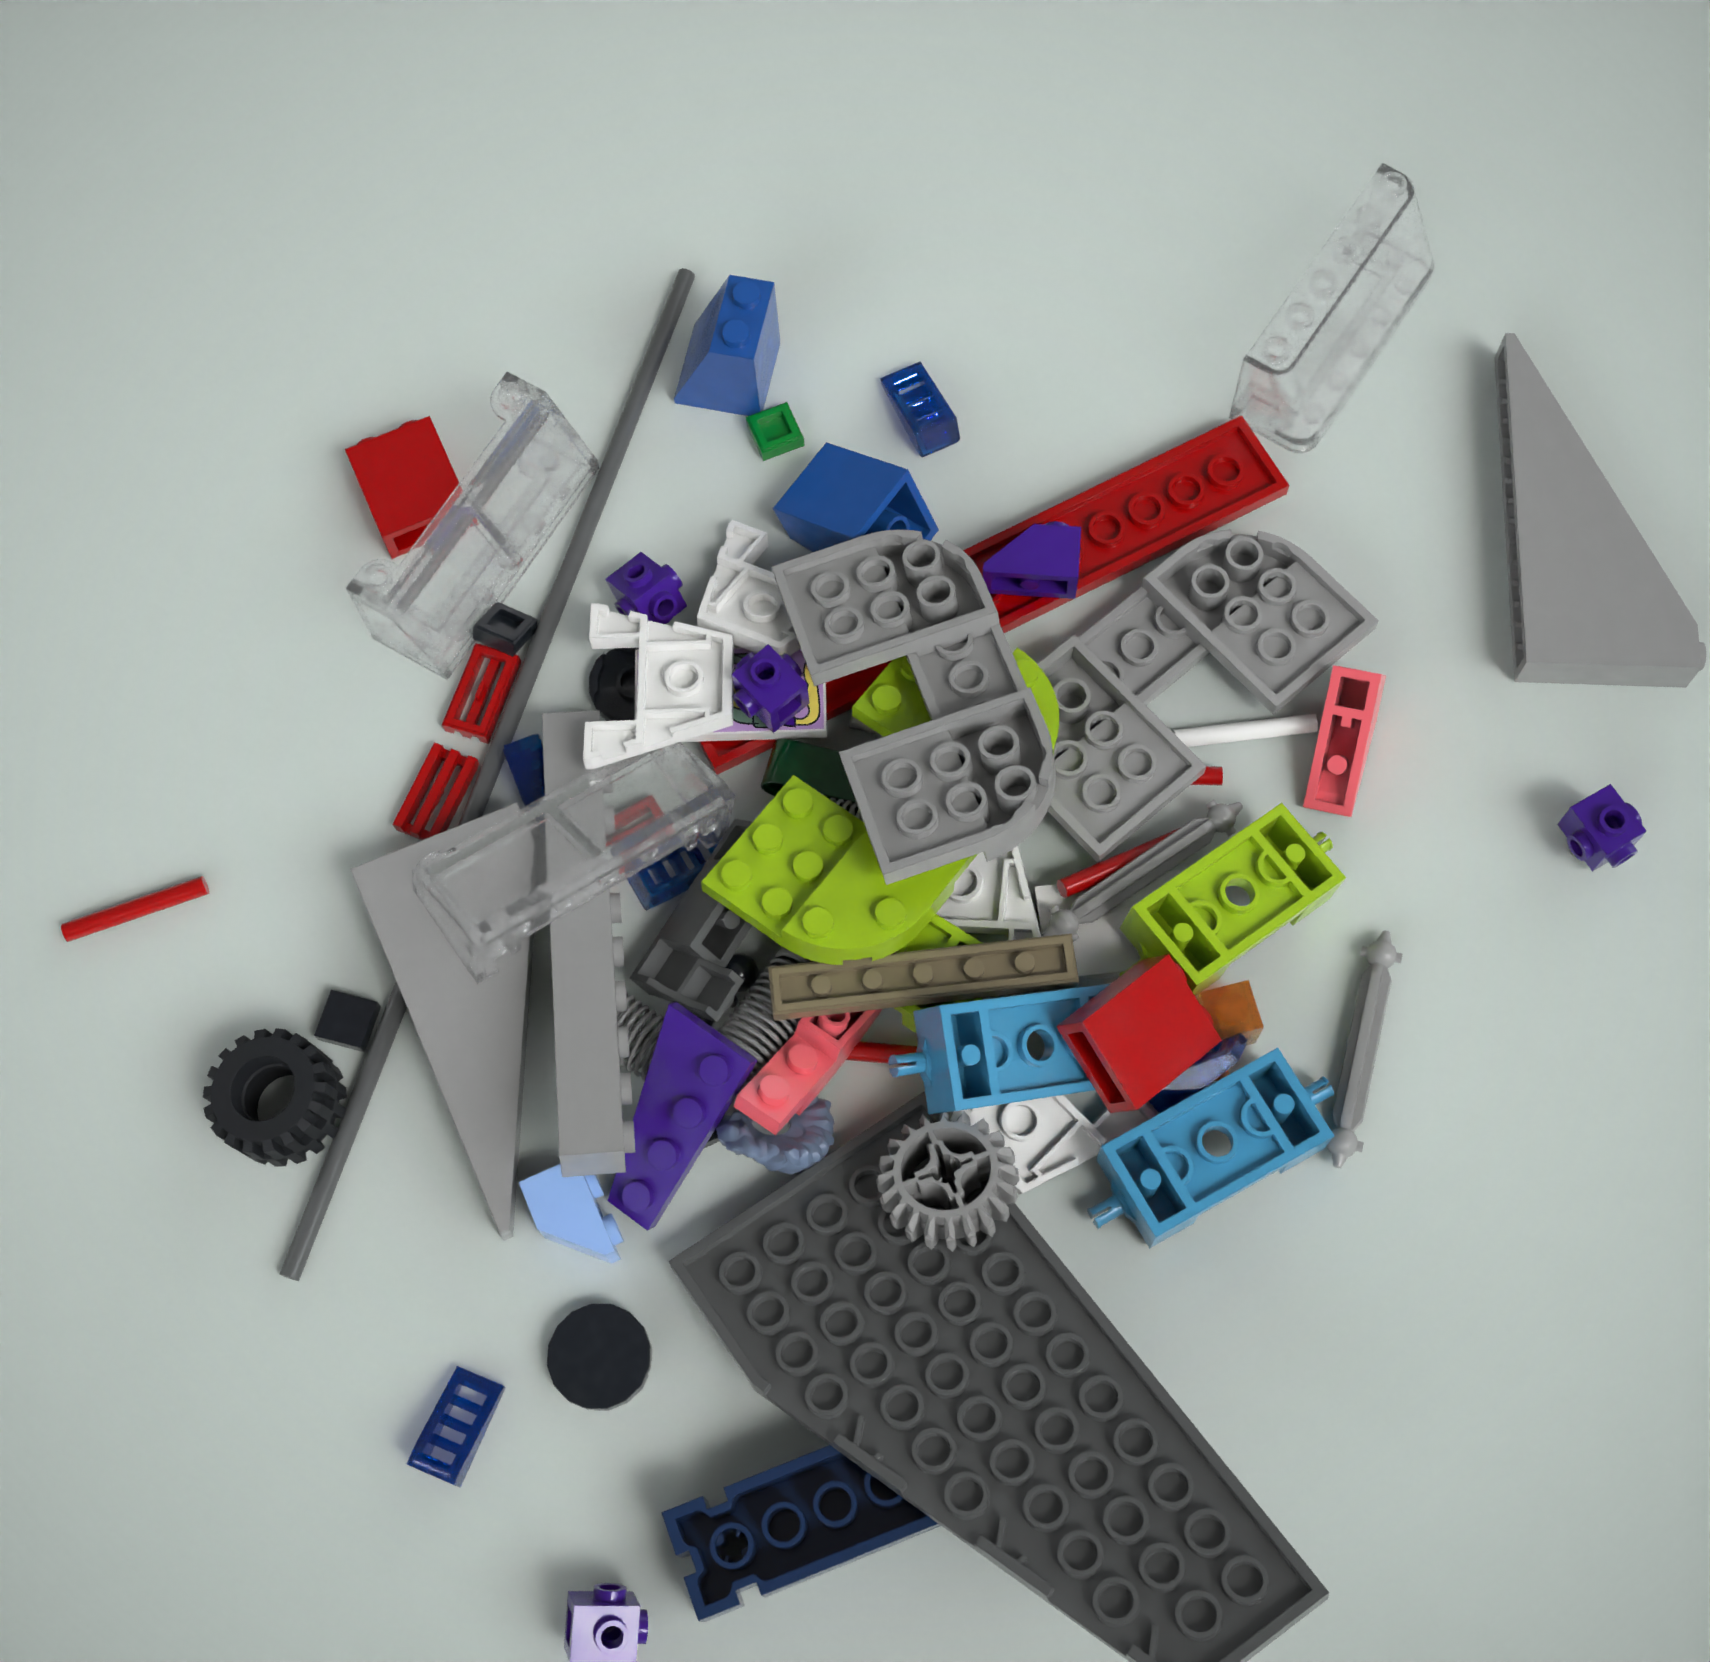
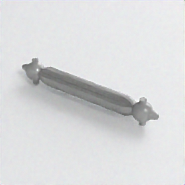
(1143, 870)
(1362, 1048)

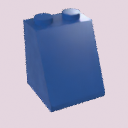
(732, 349)
(850, 497)

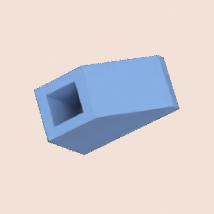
(569, 1213)

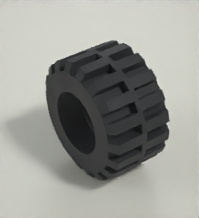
(246, 1075)

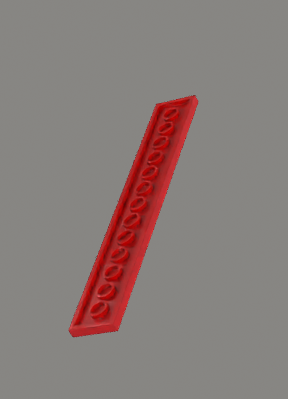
(1121, 529)

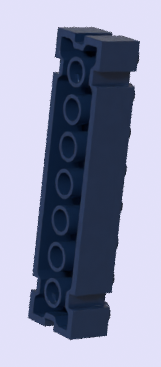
(797, 1527)

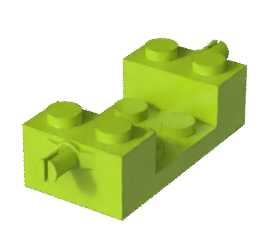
(1203, 930)

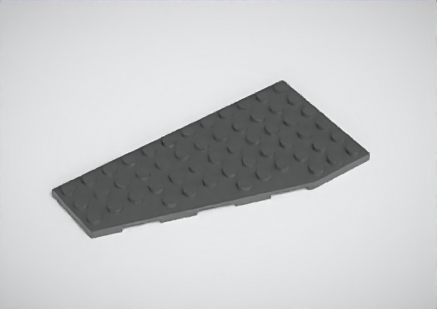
(997, 1409)

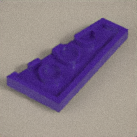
(679, 1107)

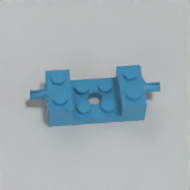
(979, 1052)
(1168, 1178)

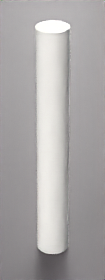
(1248, 730)

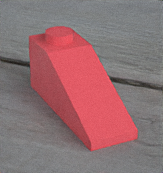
(1344, 740)

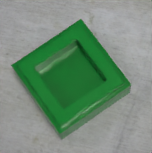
(775, 431)

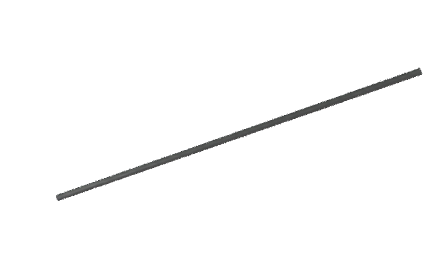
(493, 762)

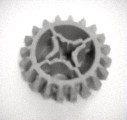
(982, 1160)

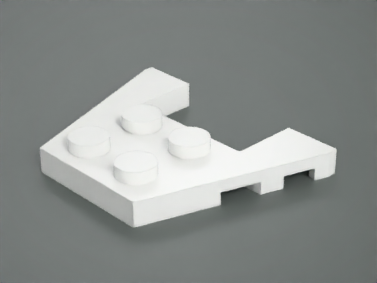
(745, 597)
(680, 688)
(993, 898)
(1052, 1133)

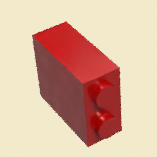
(403, 480)
(1139, 1033)

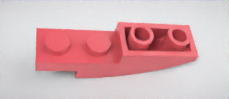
(802, 1067)

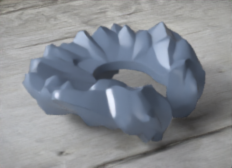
(788, 1153)

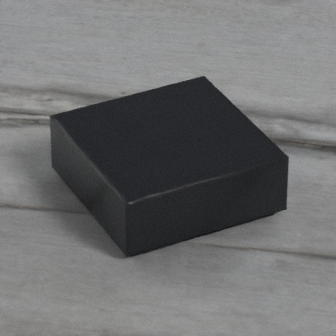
(504, 628)
(347, 1020)

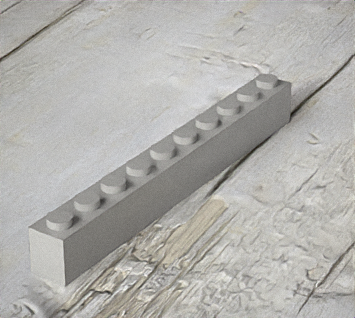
(587, 998)

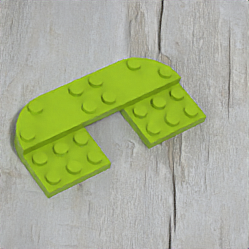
(809, 865)

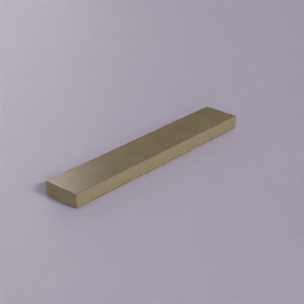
(924, 977)

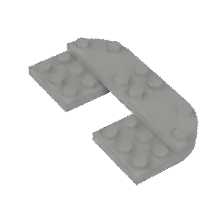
(1238, 596)
(986, 758)

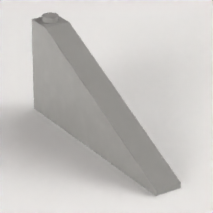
(1579, 573)
(467, 1029)

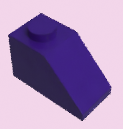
(1037, 563)

